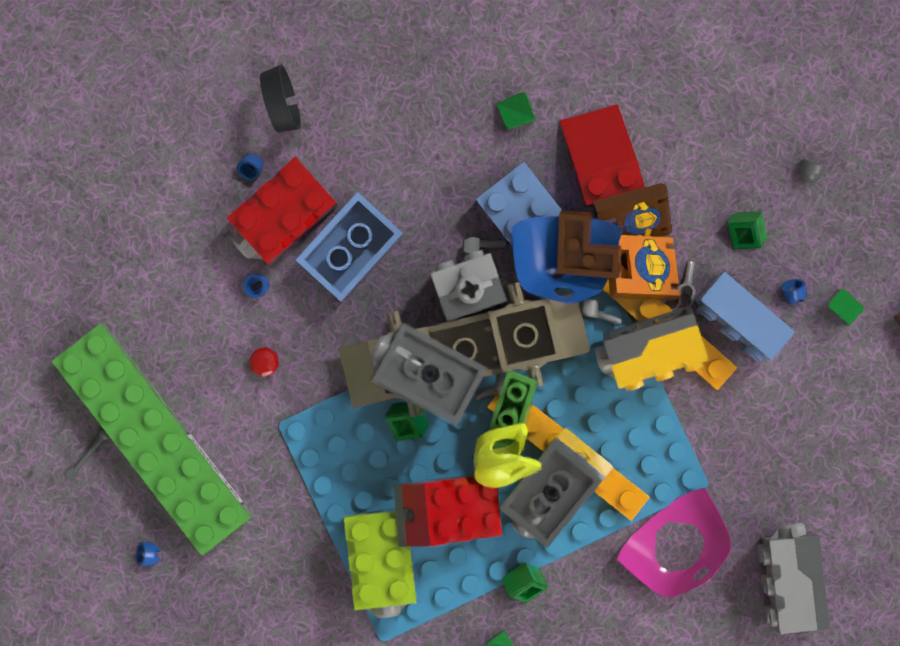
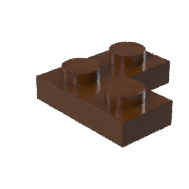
(577, 252)

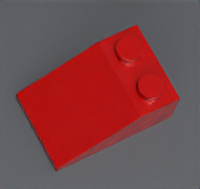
(601, 154)

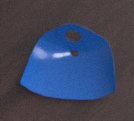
(537, 253)

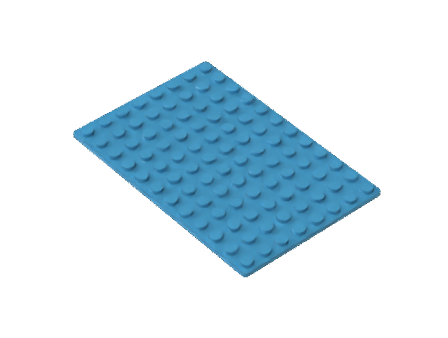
(355, 460)

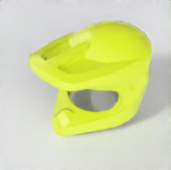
(502, 466)

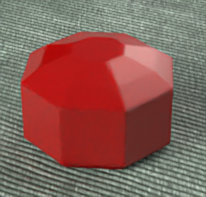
(264, 361)

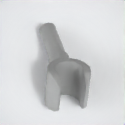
(473, 244)
(687, 287)
(590, 309)
(496, 389)

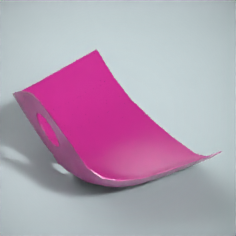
(693, 509)

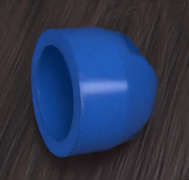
(250, 167)
(254, 279)
(793, 296)
(149, 557)

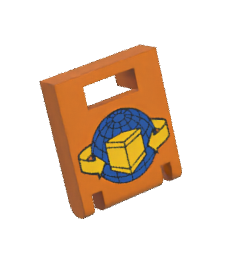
(650, 269)

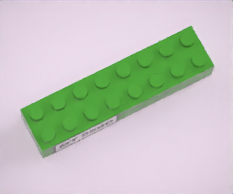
(152, 438)

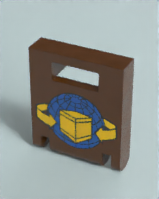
(638, 211)

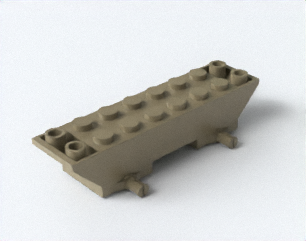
(506, 339)

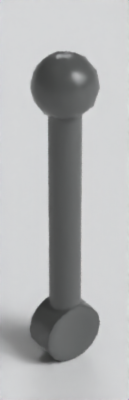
(72, 473)

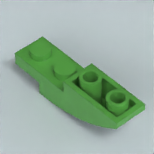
(513, 404)

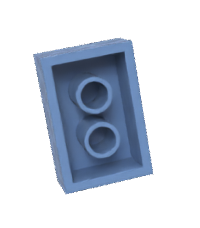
(516, 199)
(349, 247)
(743, 318)

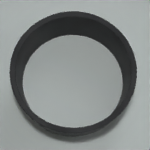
(275, 89)

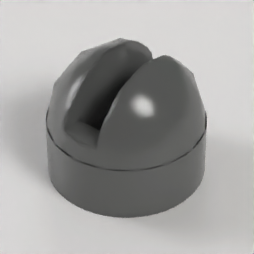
(810, 171)

